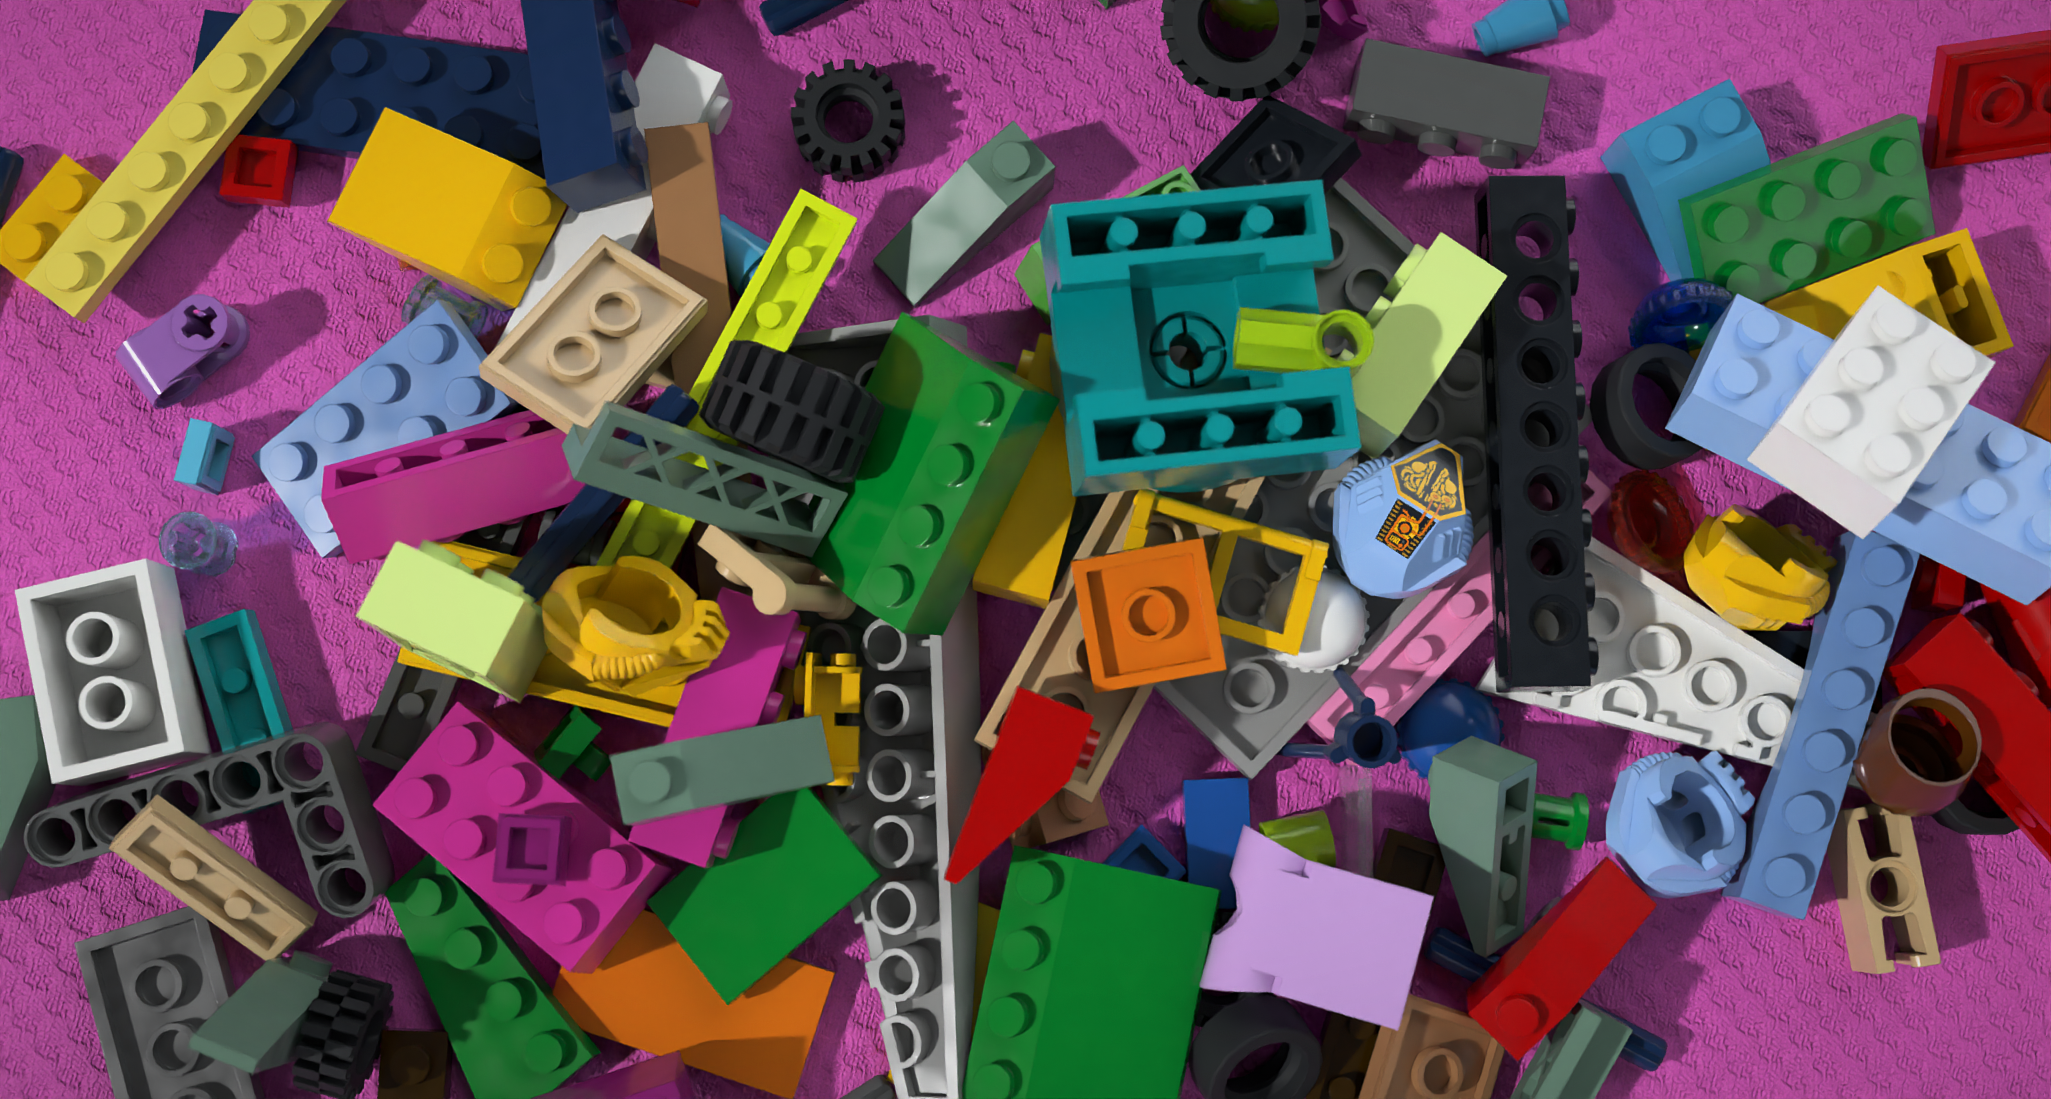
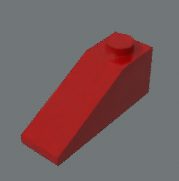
(1026, 767)
(1558, 958)

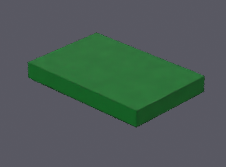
(771, 894)

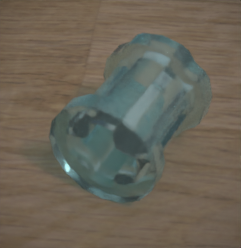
(429, 290)
(179, 543)

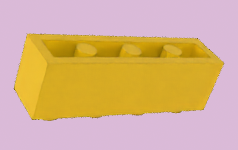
(1033, 530)

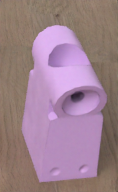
(1317, 934)

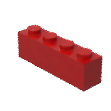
(2014, 724)

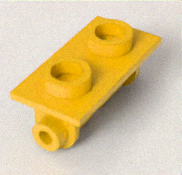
(828, 692)

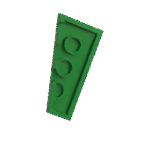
(485, 989)

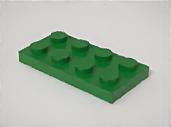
(1812, 212)

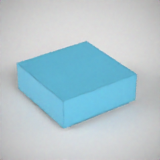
(204, 457)

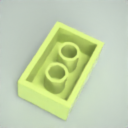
(1416, 334)
(456, 619)

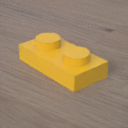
(45, 216)

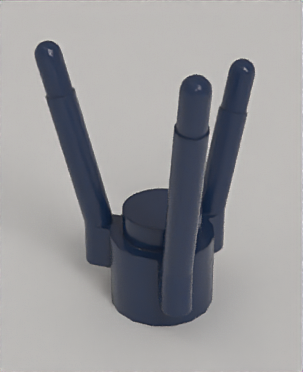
(1357, 736)

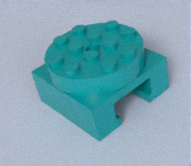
(1172, 273)

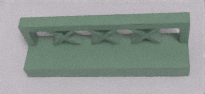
(701, 493)
(1574, 1056)

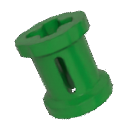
(1561, 819)

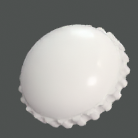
(1333, 626)

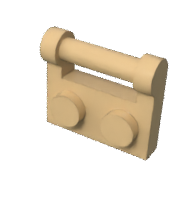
(778, 576)

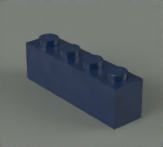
(584, 101)

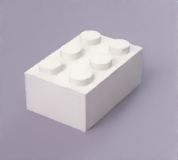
(1871, 412)
(112, 673)

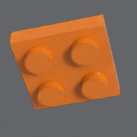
(1148, 614)

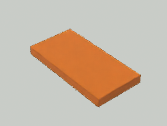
(661, 1003)

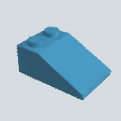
(1679, 155)

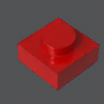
(259, 171)
(1936, 587)

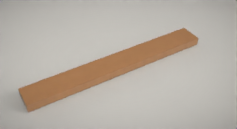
(695, 256)

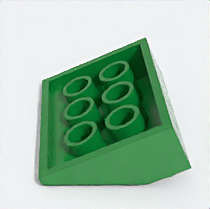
(931, 478)
(1090, 983)

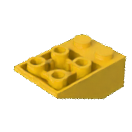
(1933, 277)

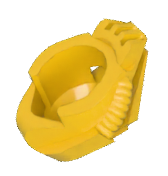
(1756, 571)
(613, 630)

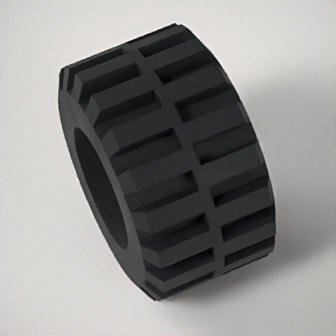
(1240, 77)
(792, 410)

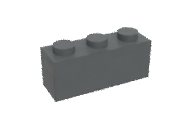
(1445, 104)

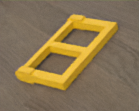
(1231, 527)

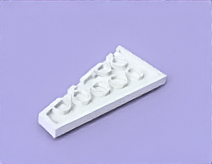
(1672, 668)

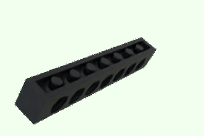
(1523, 658)

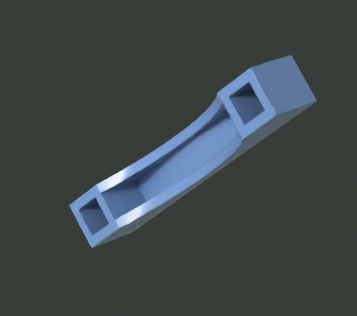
(1837, 690)

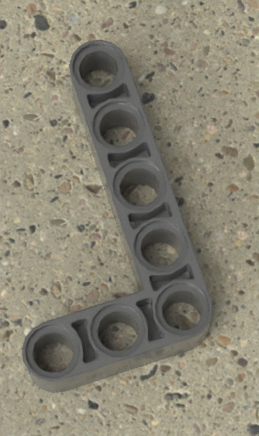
(225, 792)

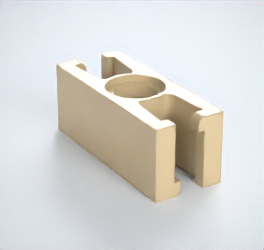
(1906, 894)

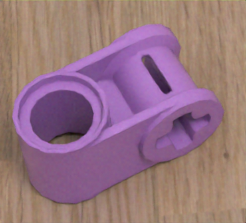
(174, 351)

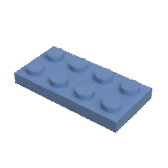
(404, 392)

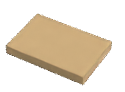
(593, 336)

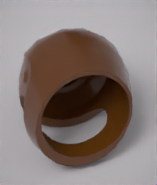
(1909, 762)

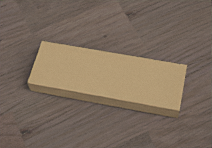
(213, 879)

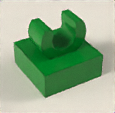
(572, 743)

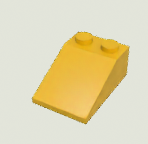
(449, 209)

